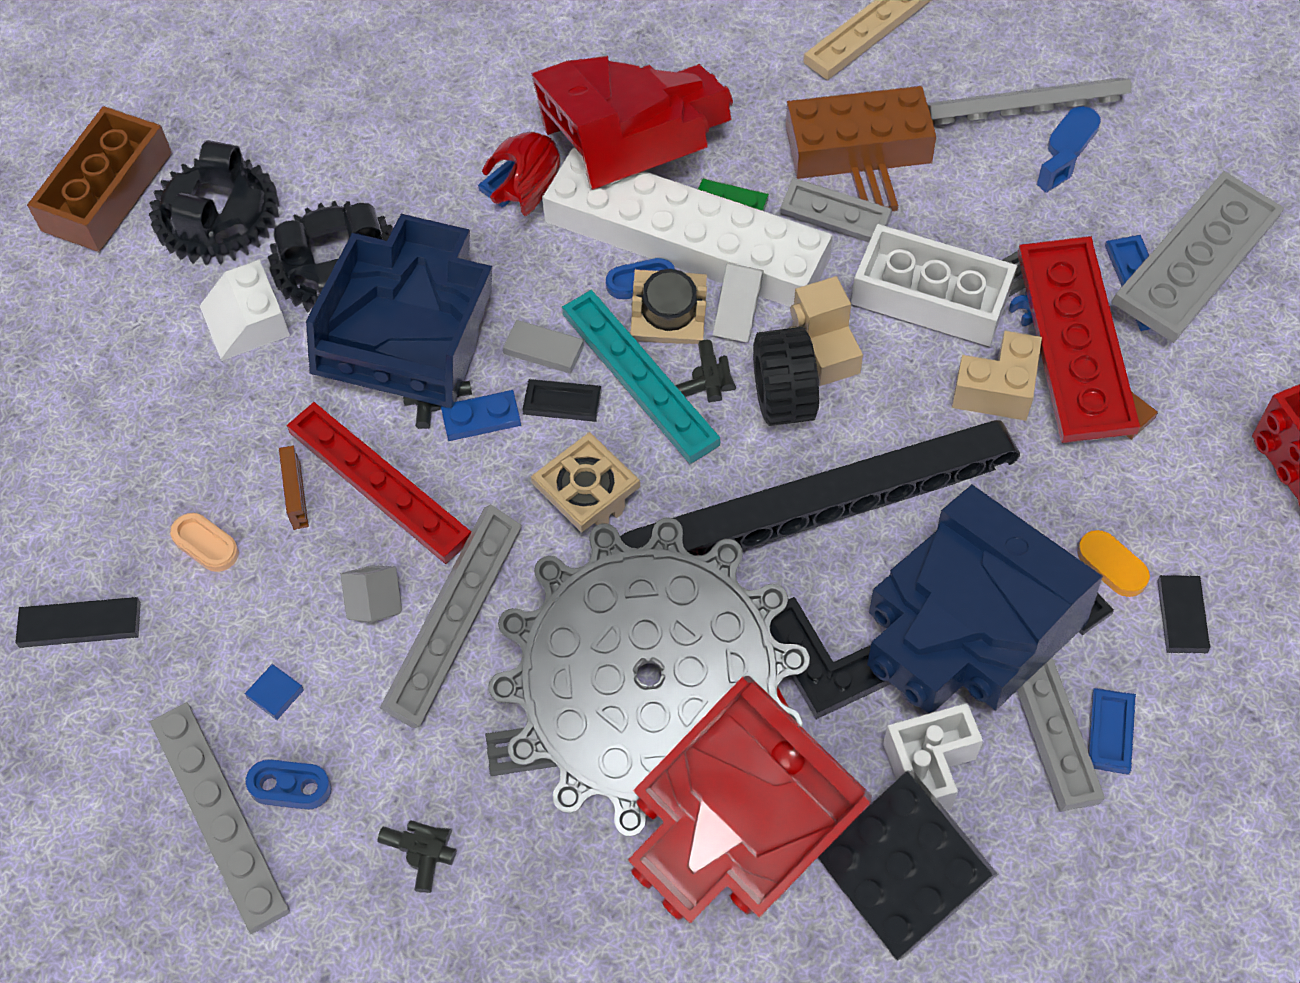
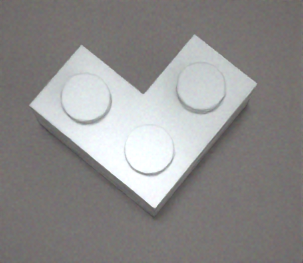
(933, 745)

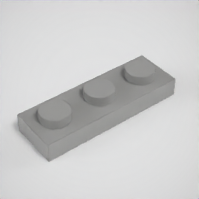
(833, 210)

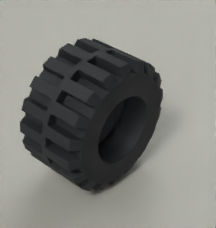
(786, 376)

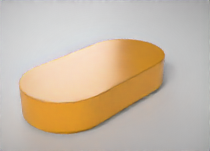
(1116, 563)

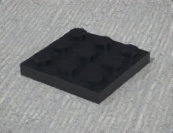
(906, 865)

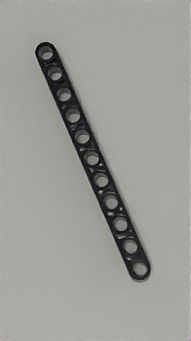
(843, 490)

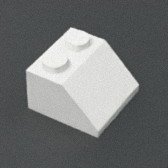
(243, 311)

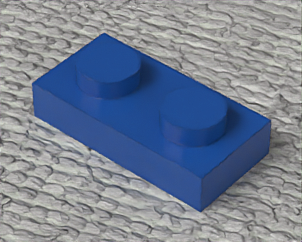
(481, 415)

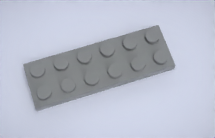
(1197, 256)

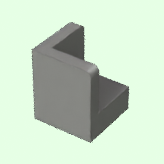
(371, 593)

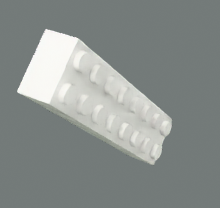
(688, 228)

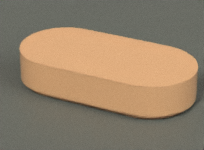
(204, 542)

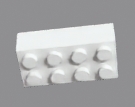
(933, 284)

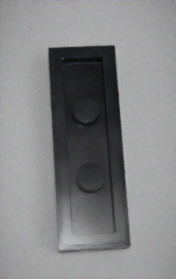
(78, 622)

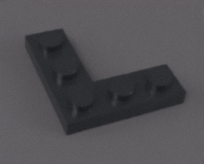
(824, 683)

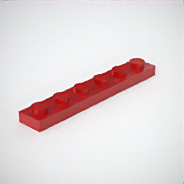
(380, 482)

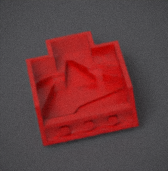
(629, 114)
(741, 807)

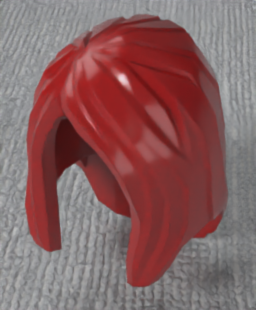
(534, 169)

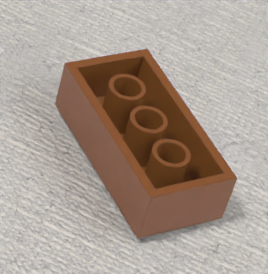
(860, 131)
(100, 178)

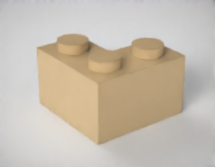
(825, 315)
(1001, 385)

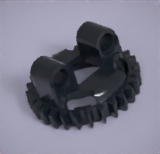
(197, 219)
(293, 251)

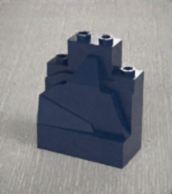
(401, 312)
(977, 606)

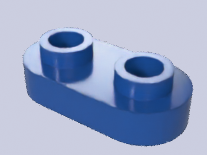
(290, 783)

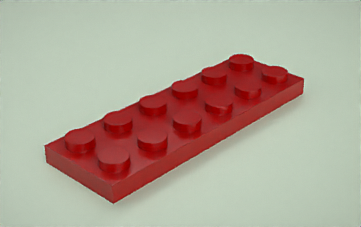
(1078, 340)

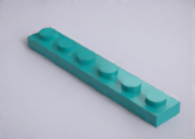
(641, 377)

